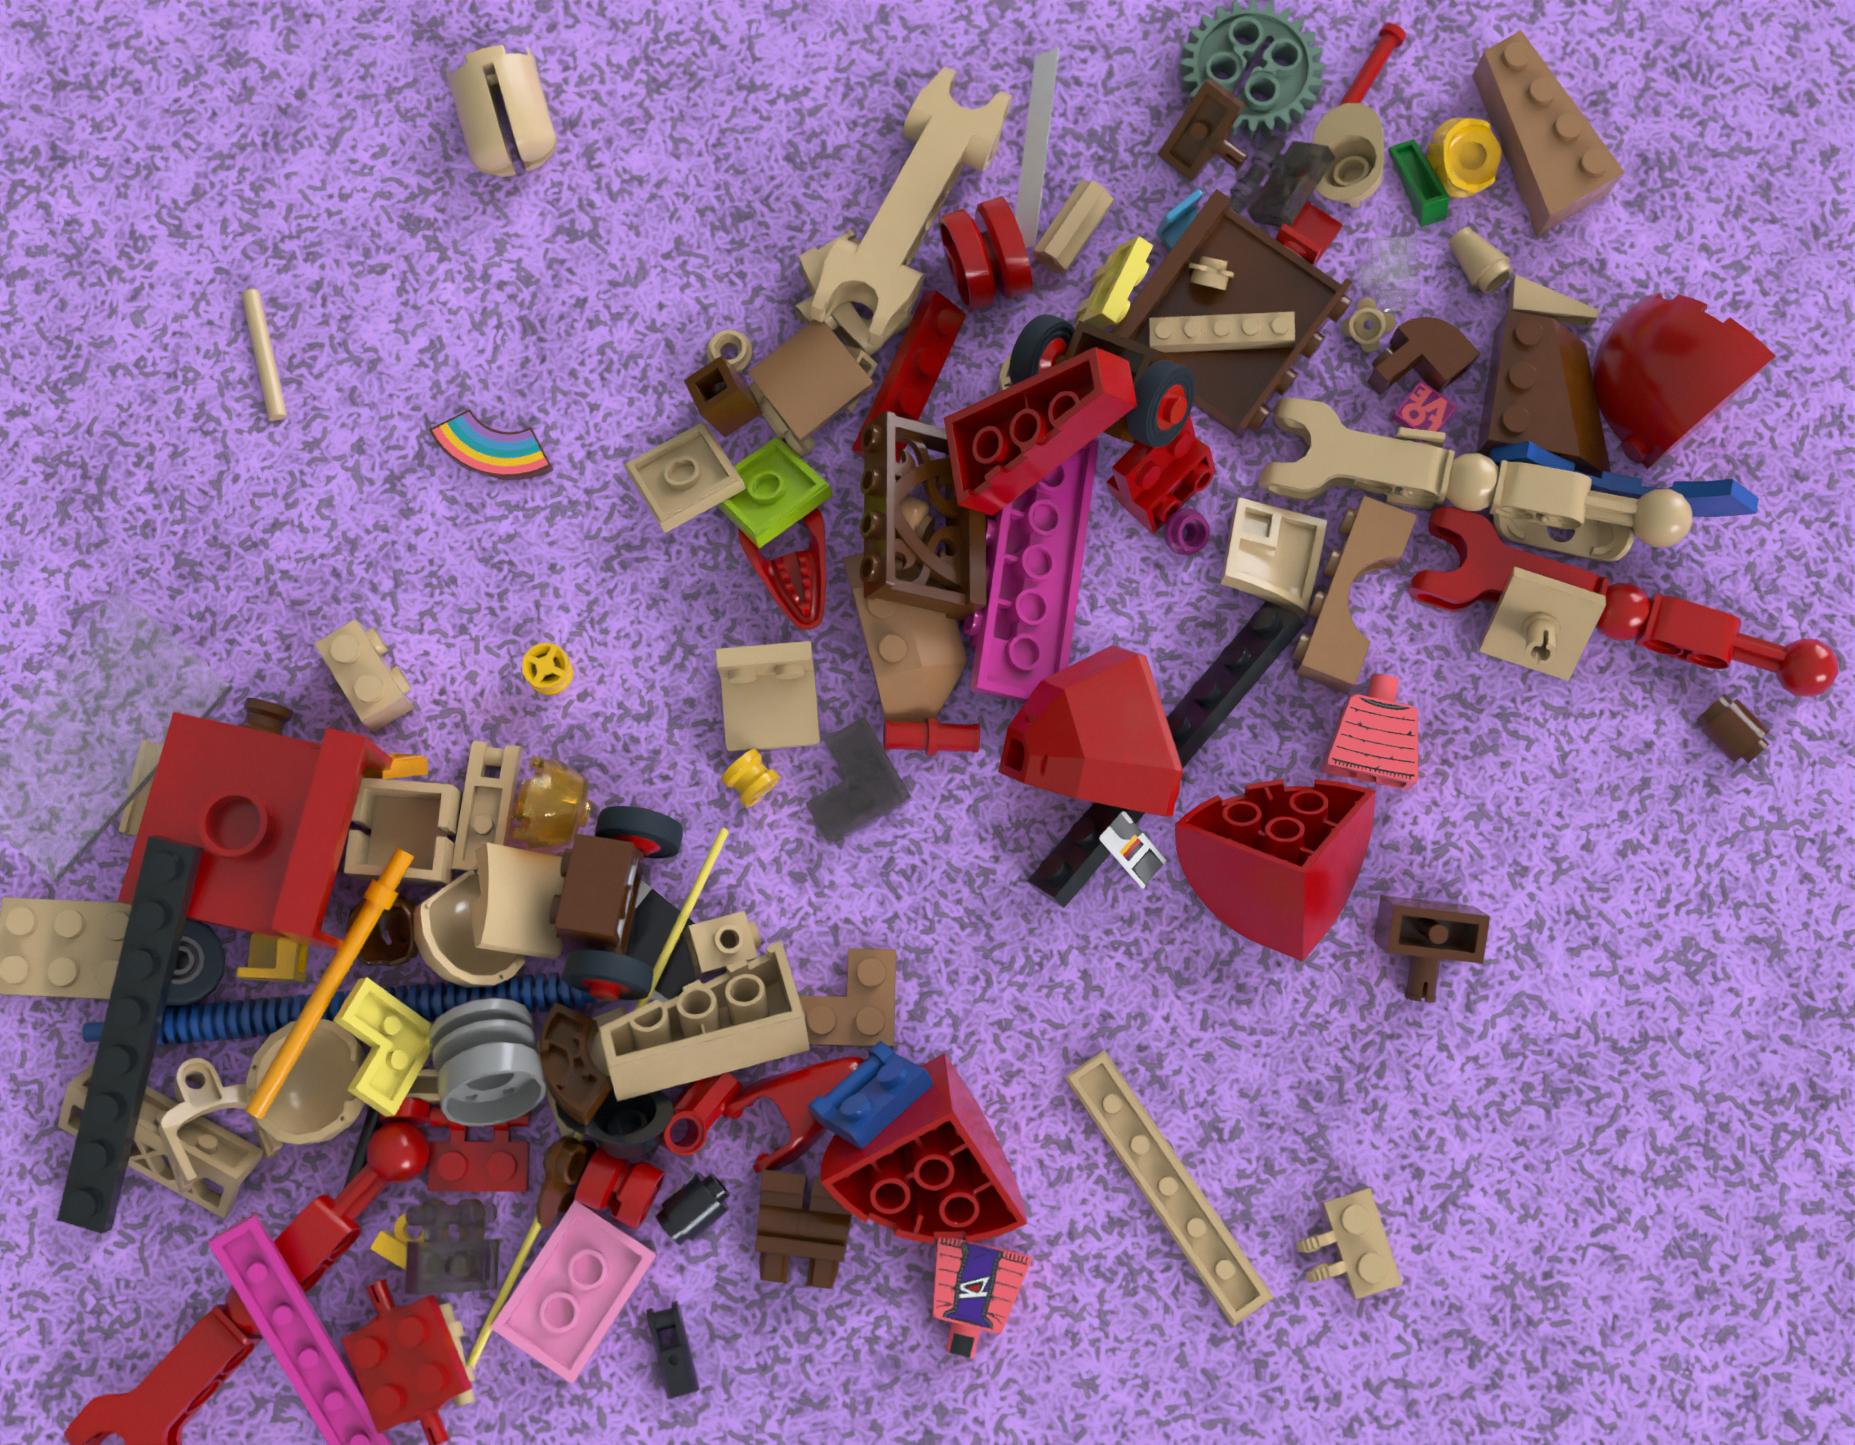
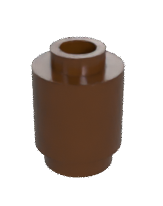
(1734, 729)

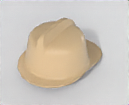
(1358, 146)

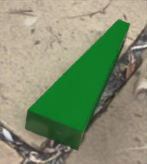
(1420, 183)

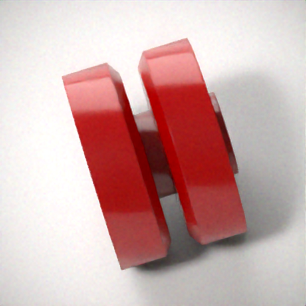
(985, 254)

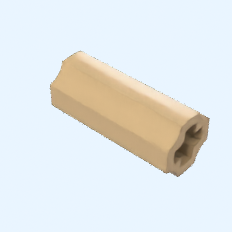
(1073, 226)

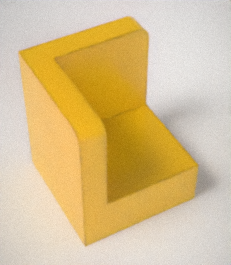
(274, 961)

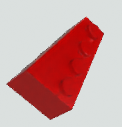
(1034, 426)

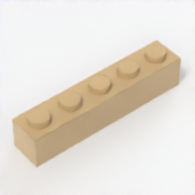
(1223, 332)

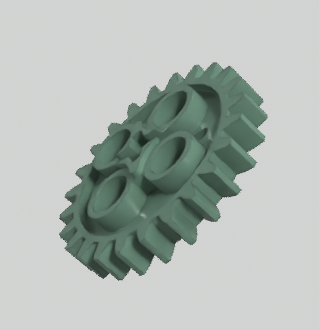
(1287, 87)

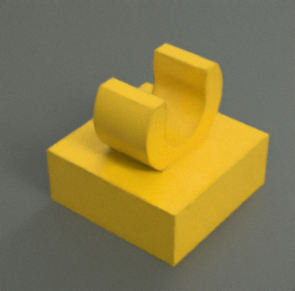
(394, 1244)

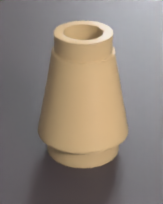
(1480, 261)

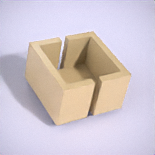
(409, 817)

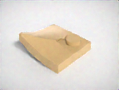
(1273, 554)

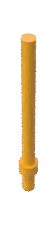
(379, 896)

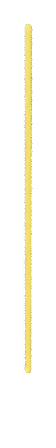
(657, 971)

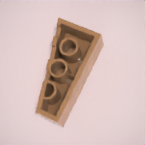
(1543, 134)

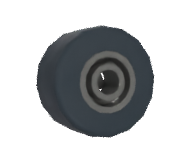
(201, 969)

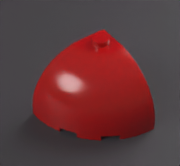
(1670, 371)
(1278, 858)
(930, 1169)

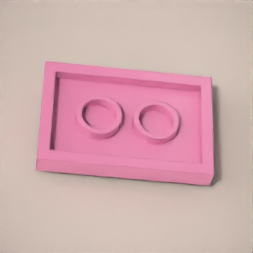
(574, 1291)

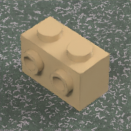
(364, 675)

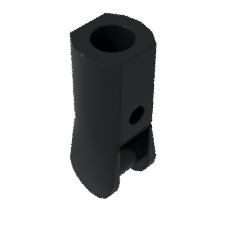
(674, 1359)

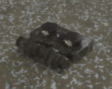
(1289, 184)
(453, 1264)

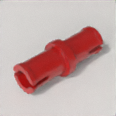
(931, 736)

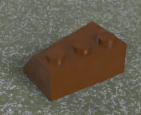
(1542, 393)

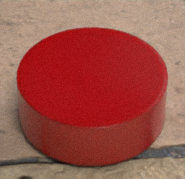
(411, 1110)

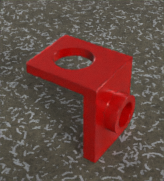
(1310, 233)

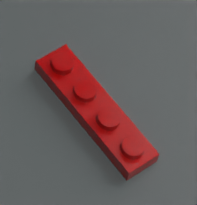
(917, 362)

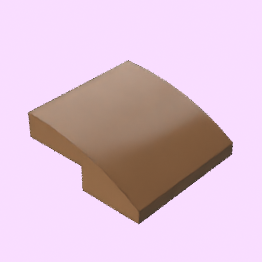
(811, 379)

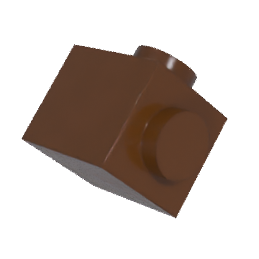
(723, 396)

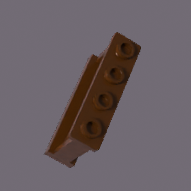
(889, 534)

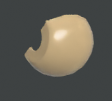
(447, 938)
(314, 1097)

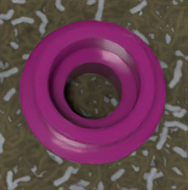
(1197, 532)

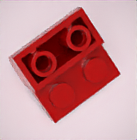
(1161, 480)

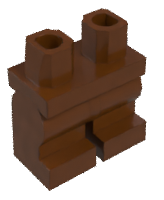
(800, 1230)

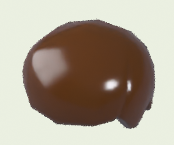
(401, 931)

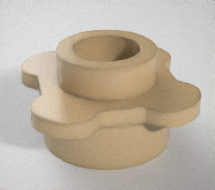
(1210, 273)
(1365, 312)

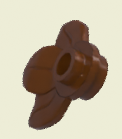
(564, 1168)

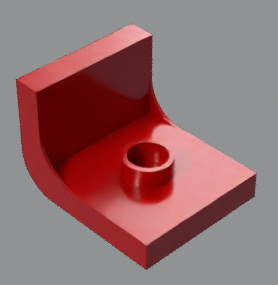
(266, 818)

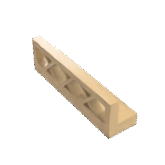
(209, 1147)

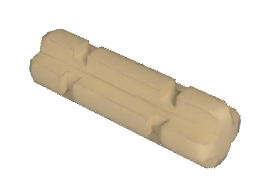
(779, 425)

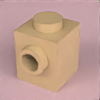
(721, 942)

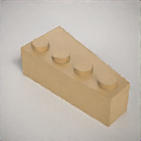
(708, 1028)

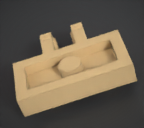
(1360, 1245)

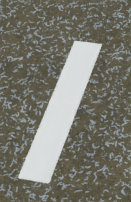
(1036, 145)

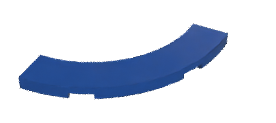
(1706, 498)

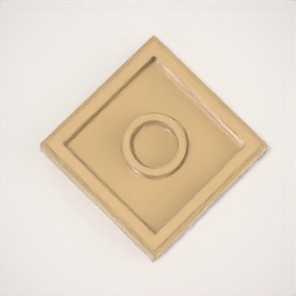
(684, 477)

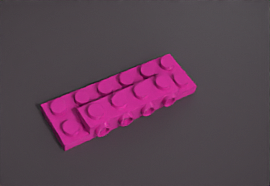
(1032, 581)

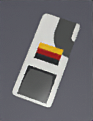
(1132, 849)

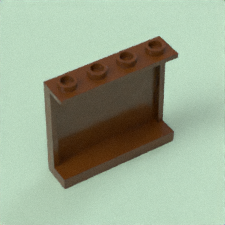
(1266, 279)

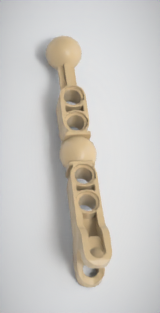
(1469, 482)

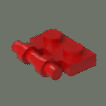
(478, 1165)

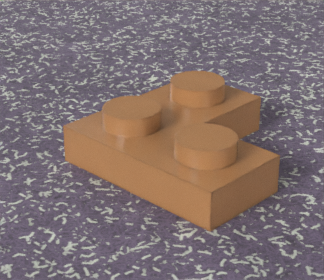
(865, 1013)

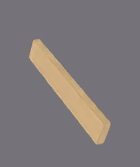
(1169, 1188)

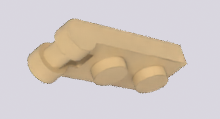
(486, 802)

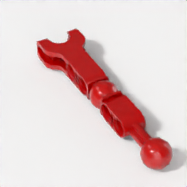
(1657, 623)
(228, 1334)

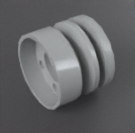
(486, 1062)

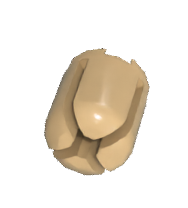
(473, 92)

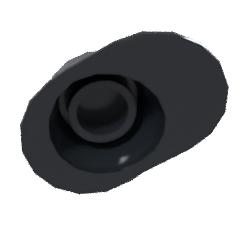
(626, 1126)

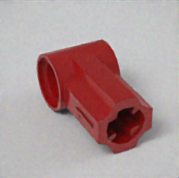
(701, 1106)

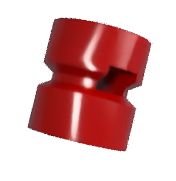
(620, 1186)

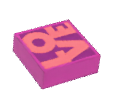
(1424, 409)

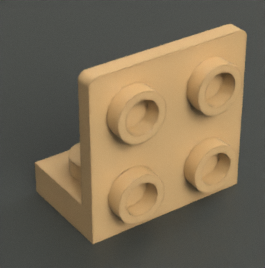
(769, 696)

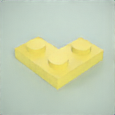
(397, 1043)

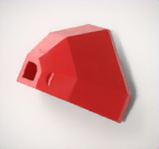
(1097, 736)

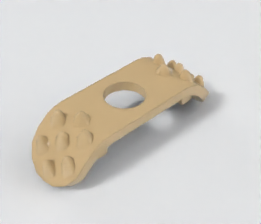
(1593, 541)

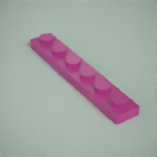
(295, 1333)

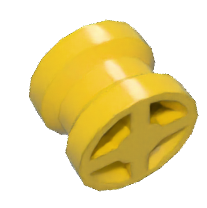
(540, 663)
(750, 778)

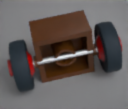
(1160, 383)
(602, 896)

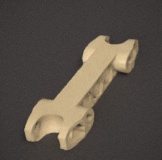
(879, 267)

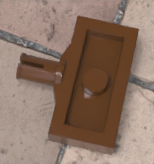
(1205, 132)

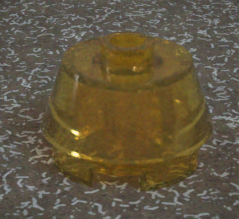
(551, 804)

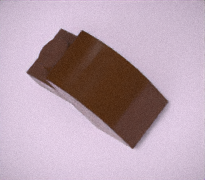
(1429, 347)

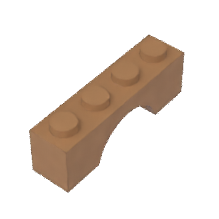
(1335, 646)

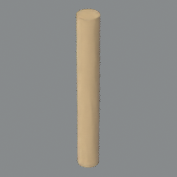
(264, 354)

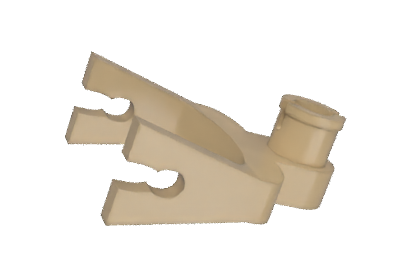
(198, 1102)

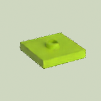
(777, 492)

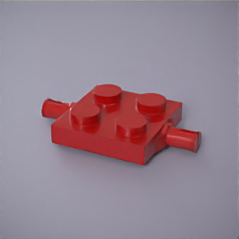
(406, 1363)

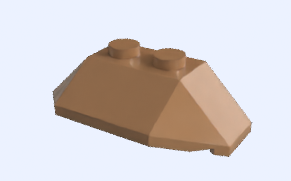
(910, 649)

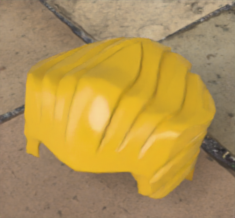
(1464, 156)

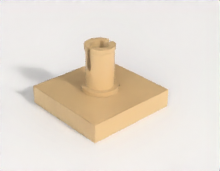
(1542, 623)

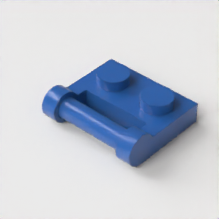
(871, 1096)

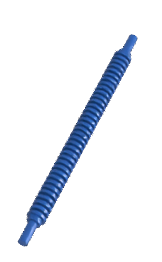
(267, 1016)

